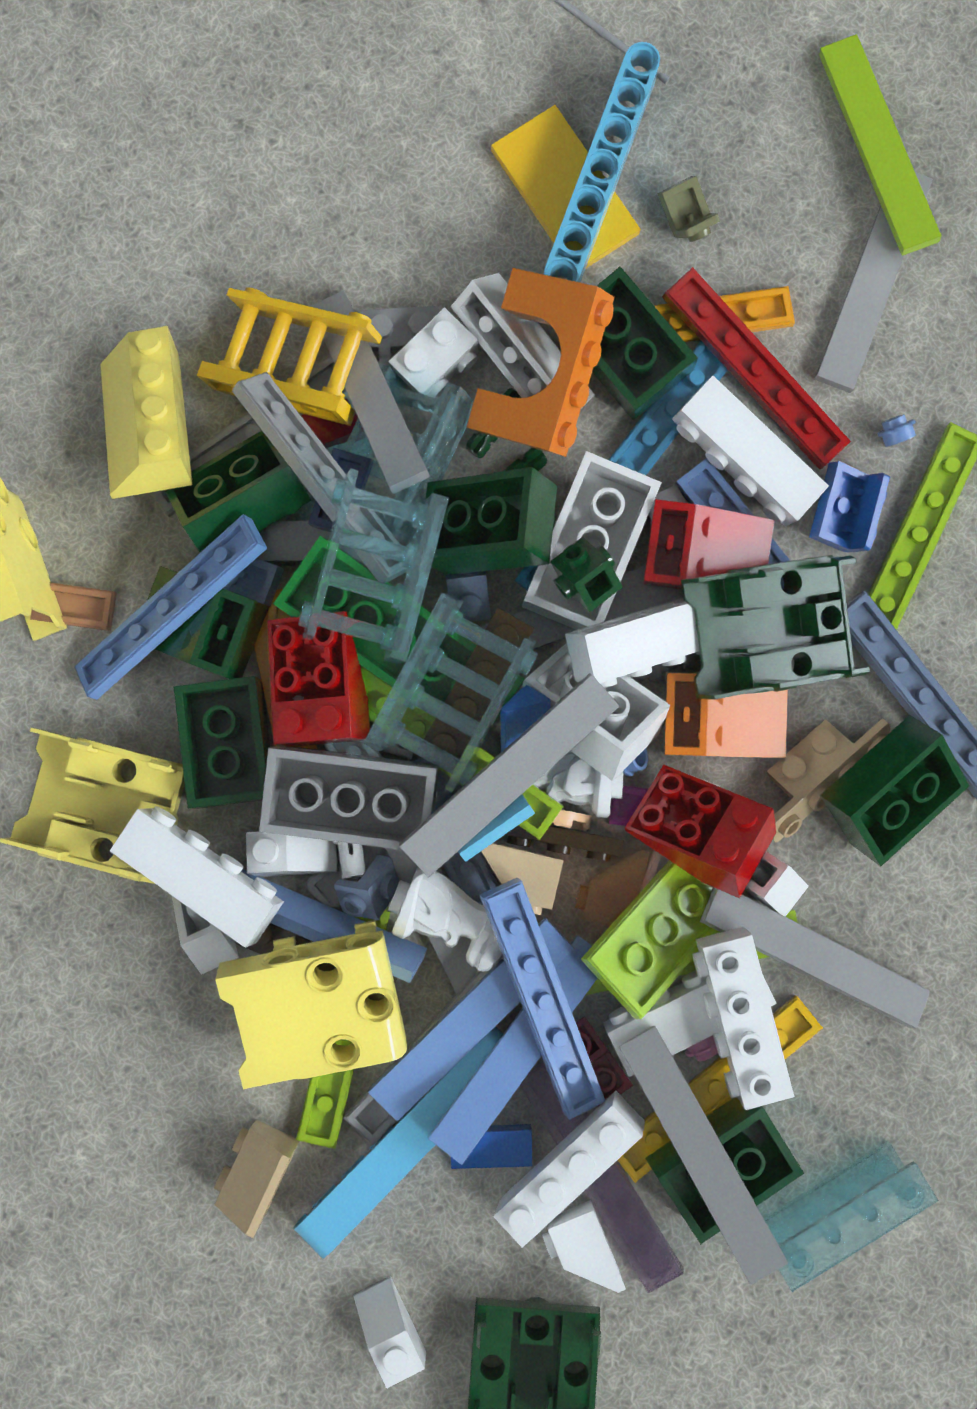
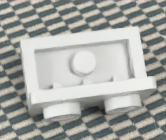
(436, 355)

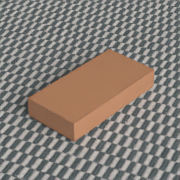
(82, 607)

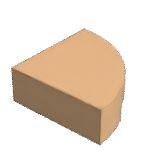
(573, 820)

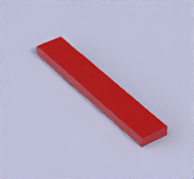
(756, 368)

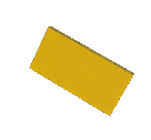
(544, 165)

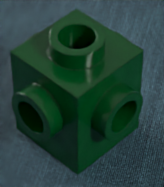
(586, 574)

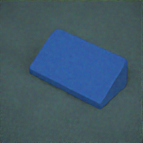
(521, 713)
(501, 1148)

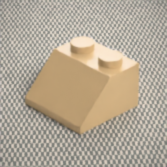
(537, 871)
(255, 1175)

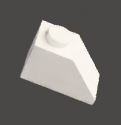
(289, 855)
(776, 884)
(202, 940)
(583, 1247)
(389, 1332)

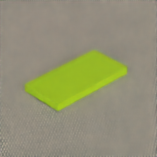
(652, 939)

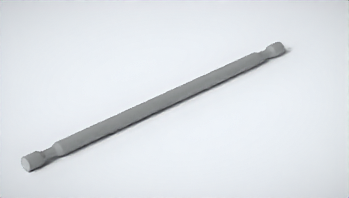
(602, 31)

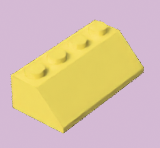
(145, 415)

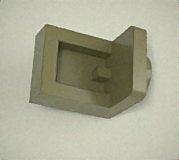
(687, 210)

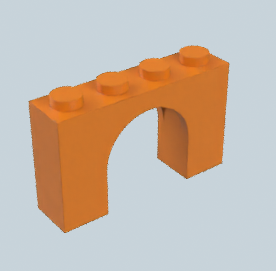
(579, 318)

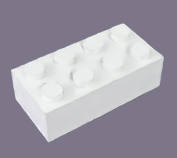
(608, 510)

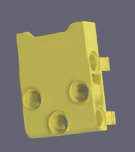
(23, 571)
(86, 800)
(297, 1012)

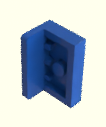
(849, 508)

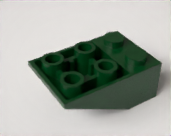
(216, 635)

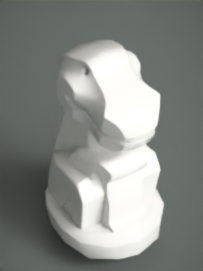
(581, 784)
(444, 911)

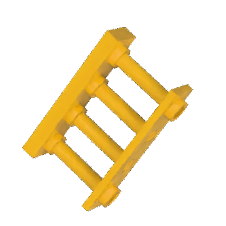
(324, 404)

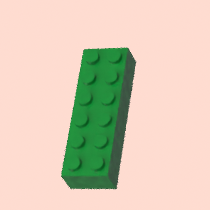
(373, 611)

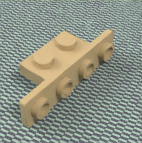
(813, 768)

